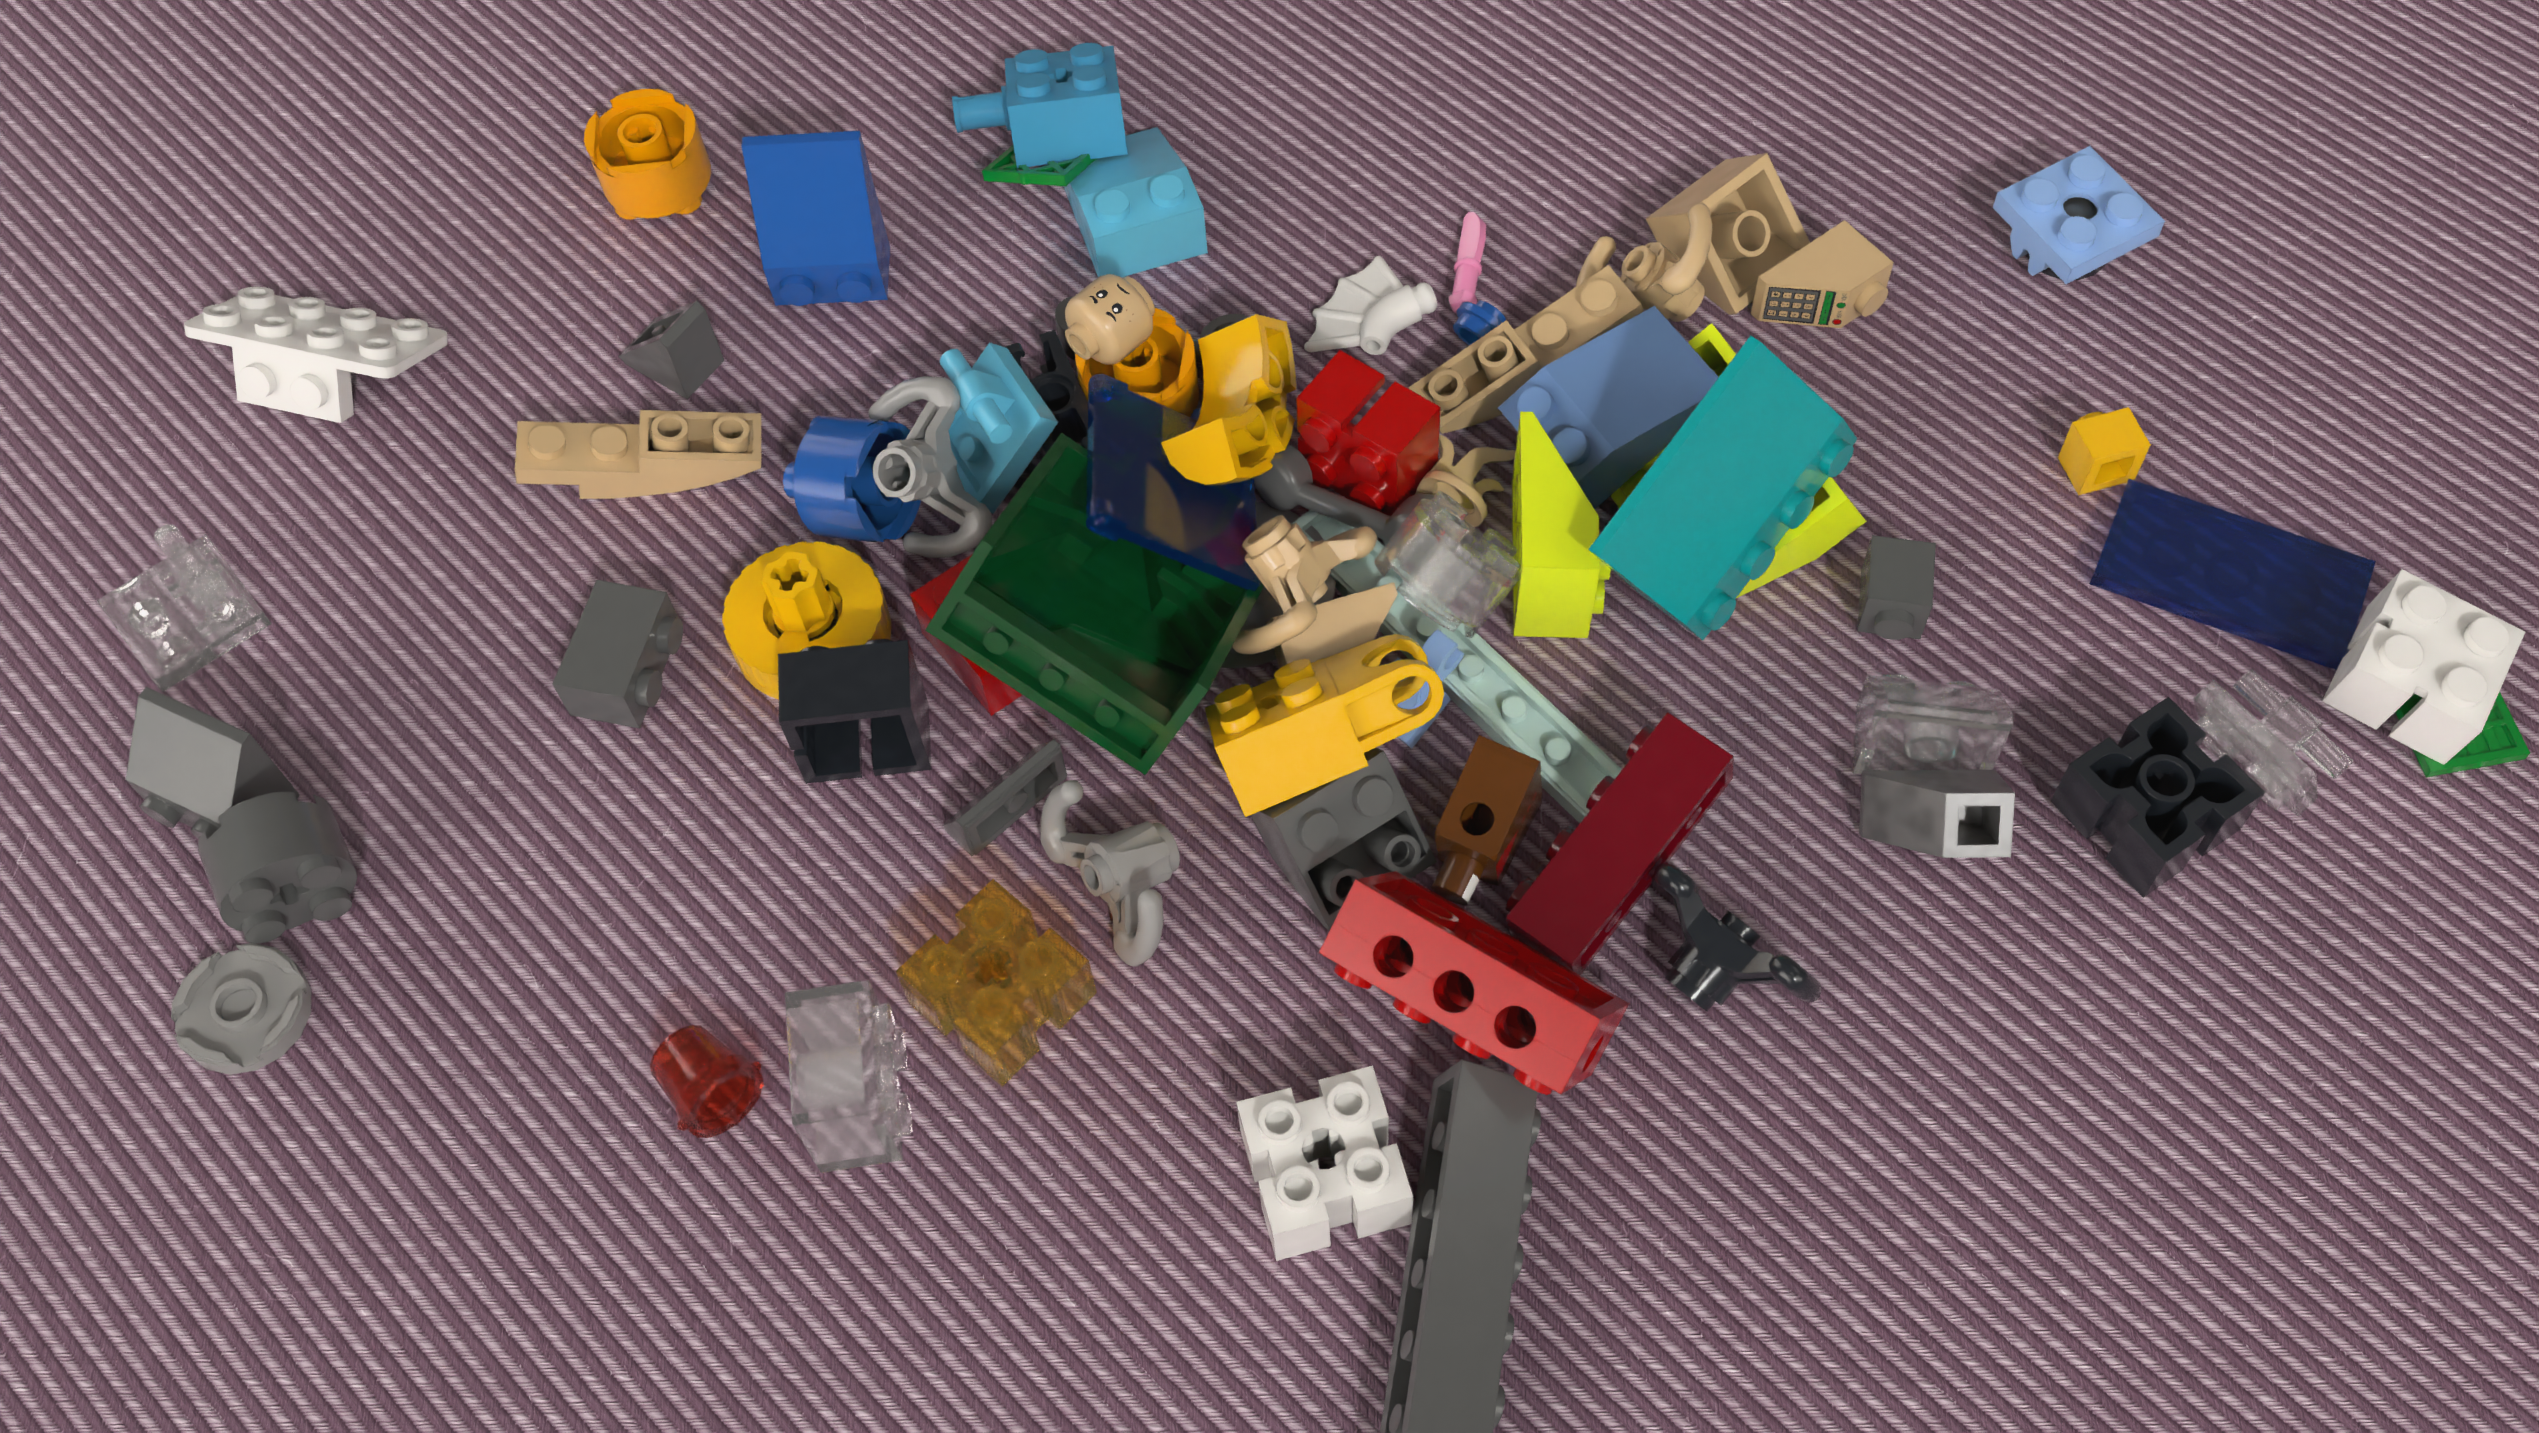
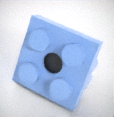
(2075, 217)

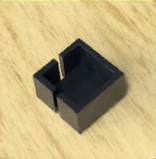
(832, 689)

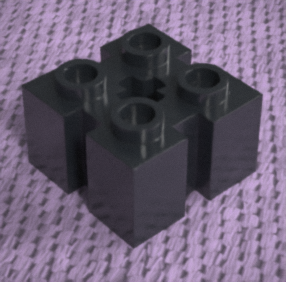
(2156, 796)

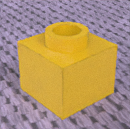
(2103, 450)

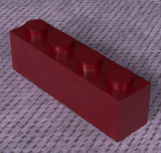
(1614, 851)

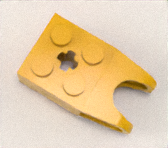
(1318, 719)

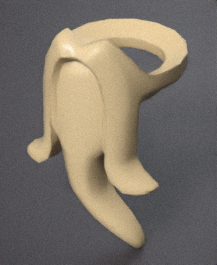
(1458, 479)

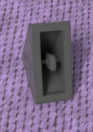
(676, 350)

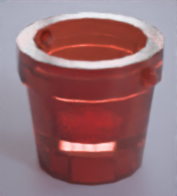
(705, 1081)

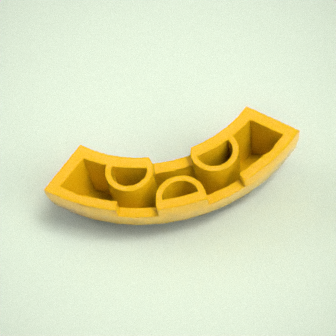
(1243, 404)

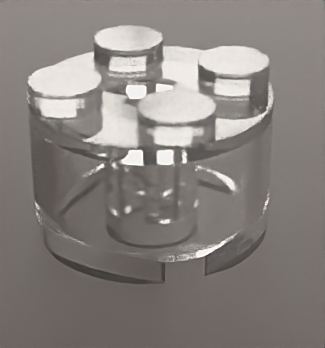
(1450, 565)

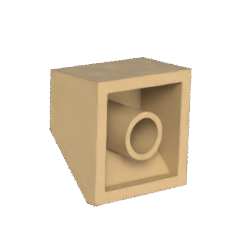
(1750, 229)

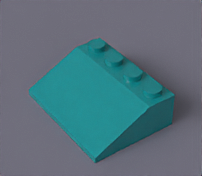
(1726, 491)

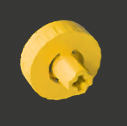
(790, 595)

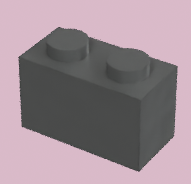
(618, 654)

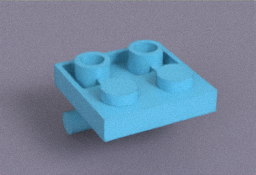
(997, 422)

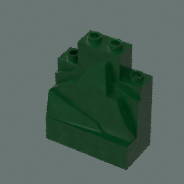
(1089, 622)

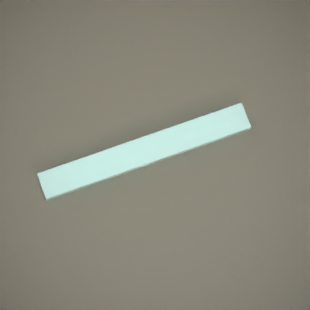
(1486, 687)

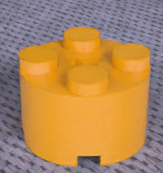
(648, 155)
(1157, 369)

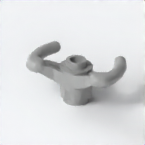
(926, 467)
(1117, 869)

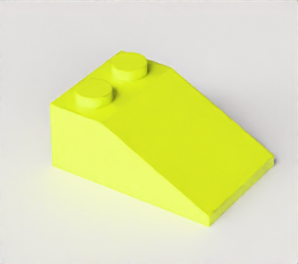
(1553, 533)

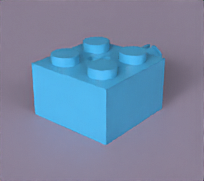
(1053, 105)

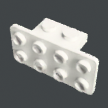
(303, 353)

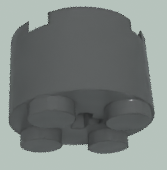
(277, 865)

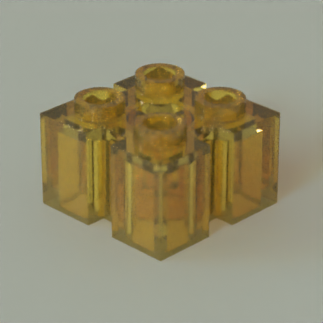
(993, 1020)

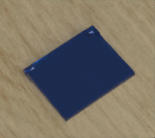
(1150, 503)

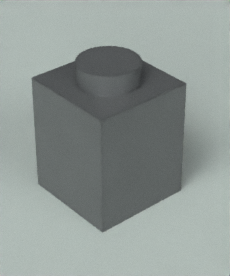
(1896, 587)

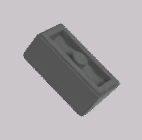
(1008, 798)

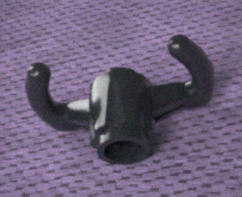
(1721, 952)

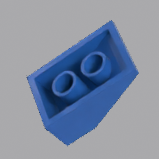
(817, 218)

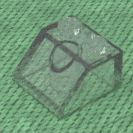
(1928, 725)

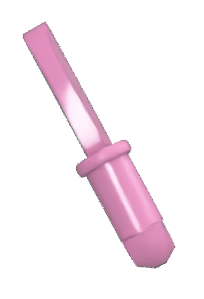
(1468, 265)

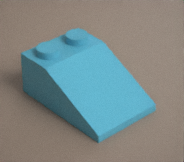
(1138, 208)

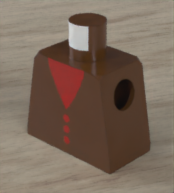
(1486, 818)

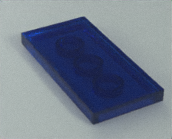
(2233, 574)

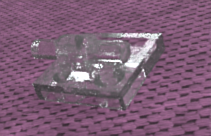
(183, 609)
(2270, 744)

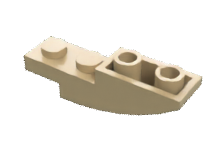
(1505, 358)
(633, 460)

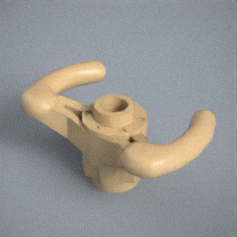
(1656, 273)
(1295, 575)

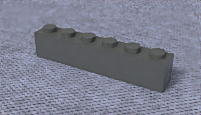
(1462, 1255)

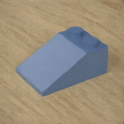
(1615, 400)

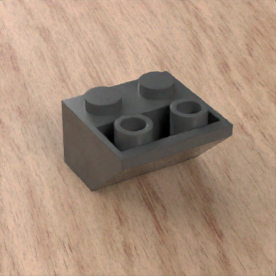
(1345, 834)

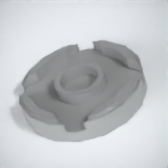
(241, 1009)

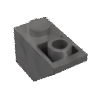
(1939, 811)

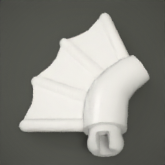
(1369, 310)

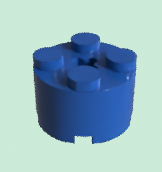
(837, 484)

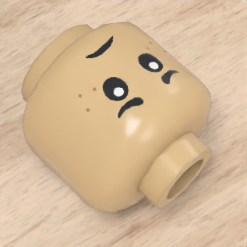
(1109, 319)

